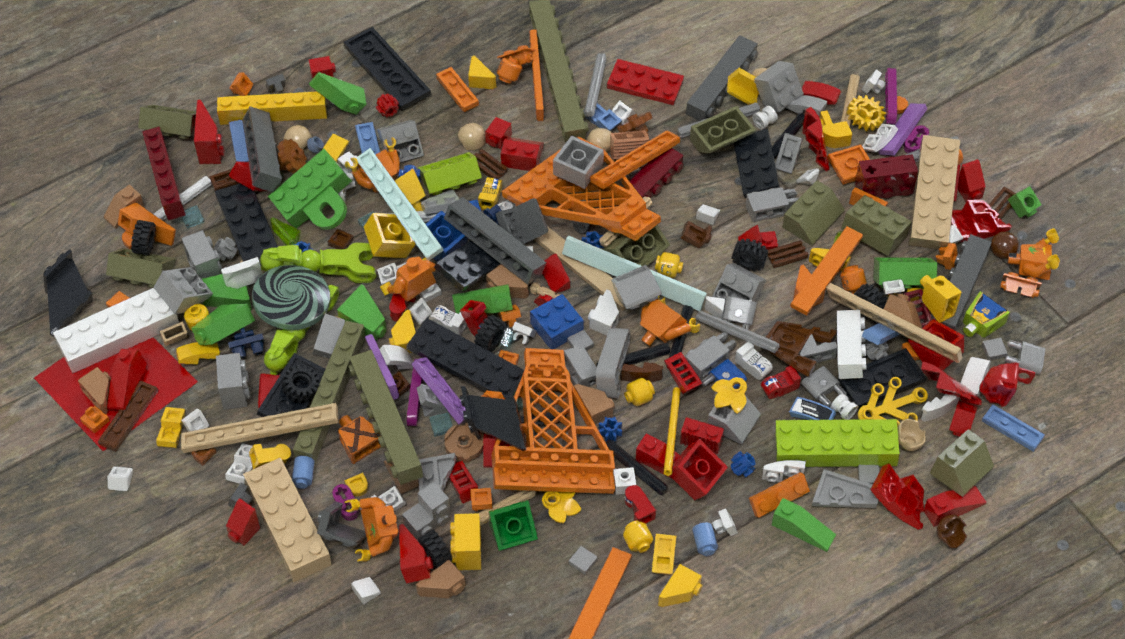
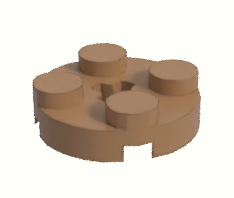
(463, 452)

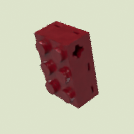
(887, 176)

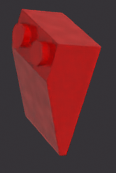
(206, 137)

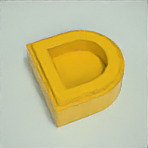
(357, 485)

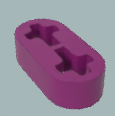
(912, 138)
(348, 495)

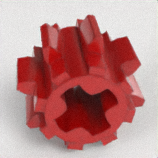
(387, 105)

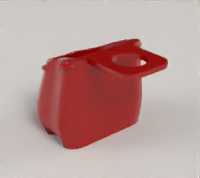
(1002, 381)

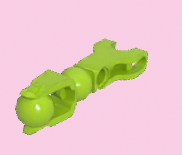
(328, 261)
(286, 341)

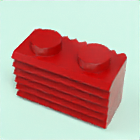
(709, 434)

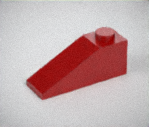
(125, 377)
(652, 453)
(952, 504)
(413, 558)

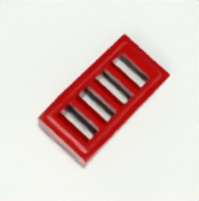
(696, 382)
(463, 492)

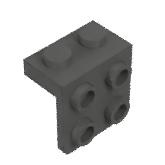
(523, 221)
(332, 530)

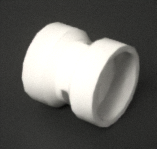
(763, 118)
(844, 407)

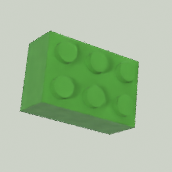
(907, 269)

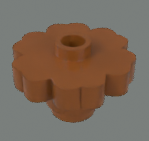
(635, 123)
(290, 156)

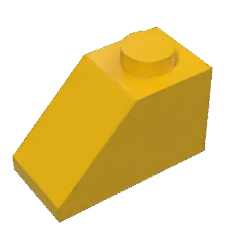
(403, 331)
(680, 587)

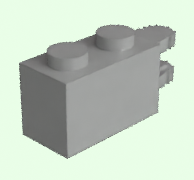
(769, 203)
(709, 354)

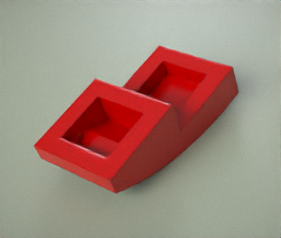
(821, 91)

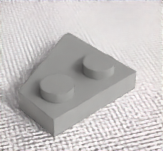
(439, 202)
(436, 470)

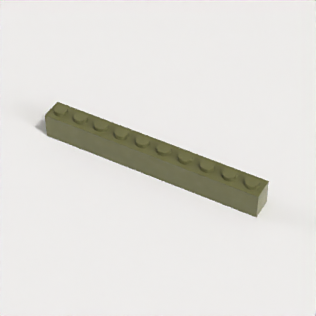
(557, 71)

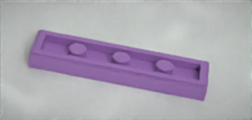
(905, 126)
(372, 345)
(440, 388)

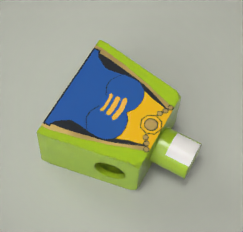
(984, 316)

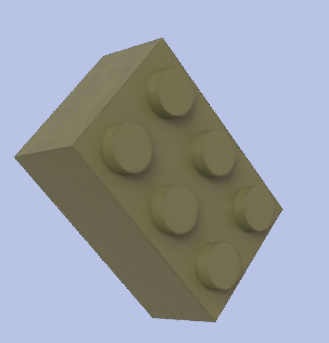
(878, 224)

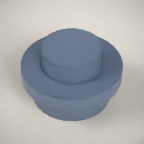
(315, 144)

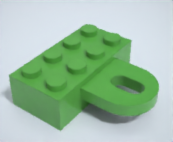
(311, 190)

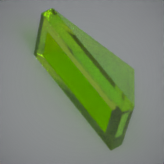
(288, 234)

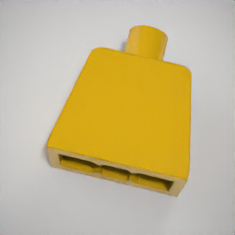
(411, 188)
(940, 297)

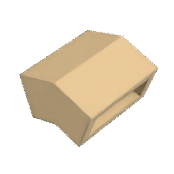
(171, 331)

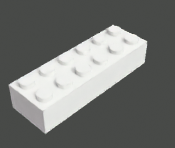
(114, 329)

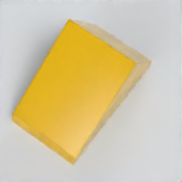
(480, 75)

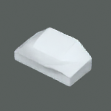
(242, 273)

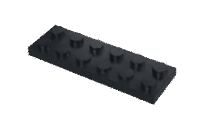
(387, 68)
(245, 221)
(465, 359)

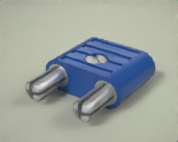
(725, 370)

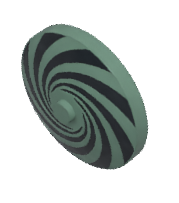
(291, 297)

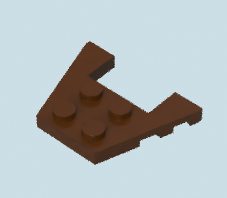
(791, 341)

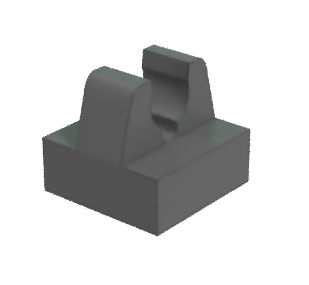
(276, 84)
(240, 493)

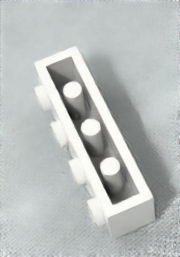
(850, 344)

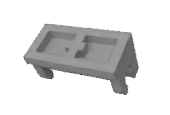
(328, 336)
(580, 366)

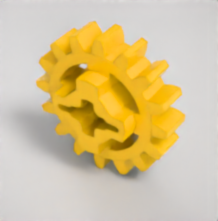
(864, 111)

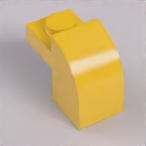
(836, 134)

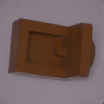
(696, 235)

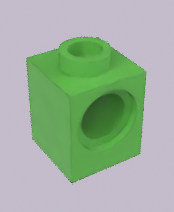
(1019, 206)

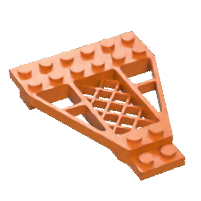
(628, 218)
(557, 467)

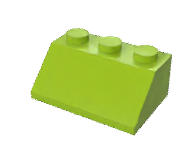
(450, 173)

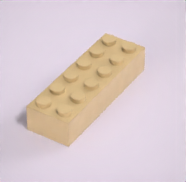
(934, 192)
(287, 520)

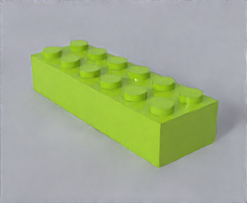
(838, 442)

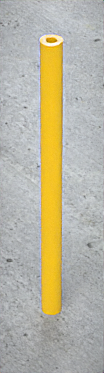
(672, 431)

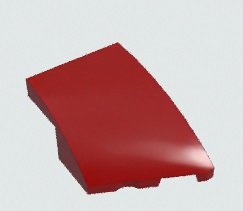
(814, 135)
(978, 220)
(949, 385)
(900, 495)

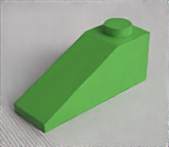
(341, 93)
(495, 299)
(803, 525)

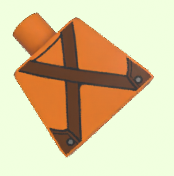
(357, 438)

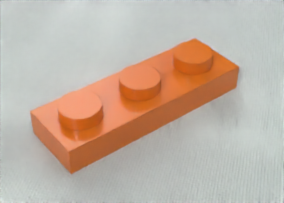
(457, 89)
(771, 497)

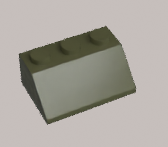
(169, 119)
(720, 130)
(813, 213)
(642, 250)
(136, 267)
(963, 463)

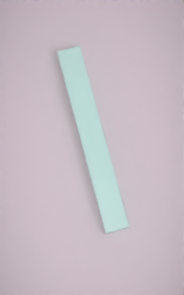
(399, 204)
(618, 266)

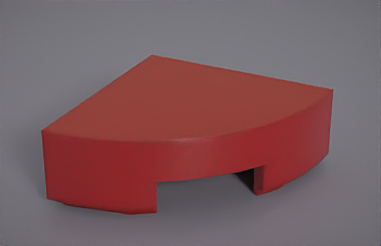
(540, 300)

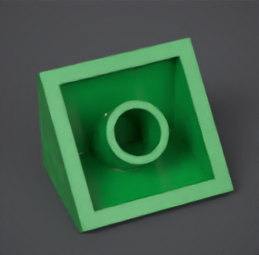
(512, 525)

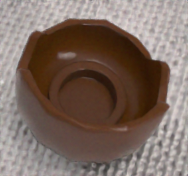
(1003, 244)
(951, 531)

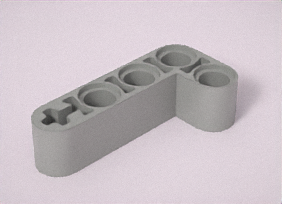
(611, 361)

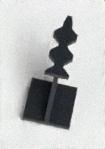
(65, 292)
(493, 417)

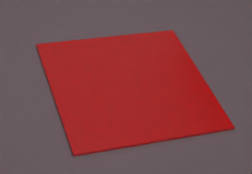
(161, 371)

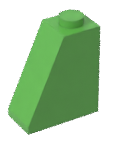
(223, 294)
(363, 310)
(222, 323)

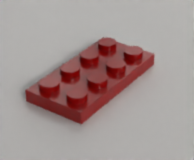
(645, 82)

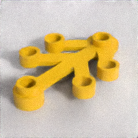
(889, 406)

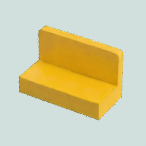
(742, 86)

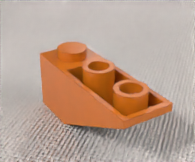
(131, 214)

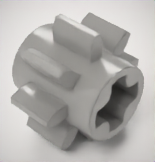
(225, 248)
(876, 351)

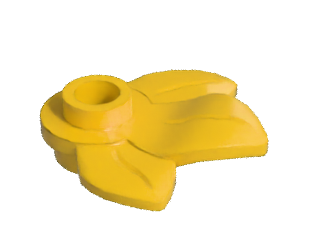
(727, 395)
(563, 506)

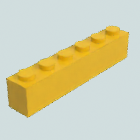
(280, 106)

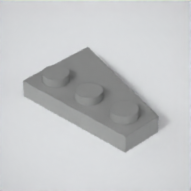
(843, 491)

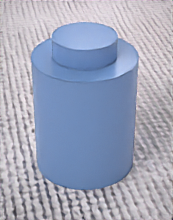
(303, 471)
(705, 539)

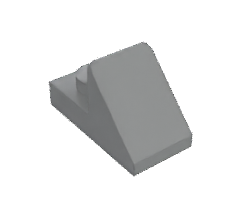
(789, 153)
(819, 353)
(430, 403)

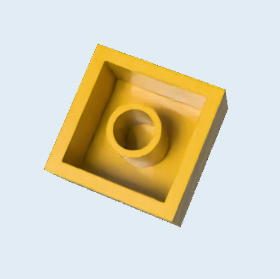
(388, 236)
(466, 541)

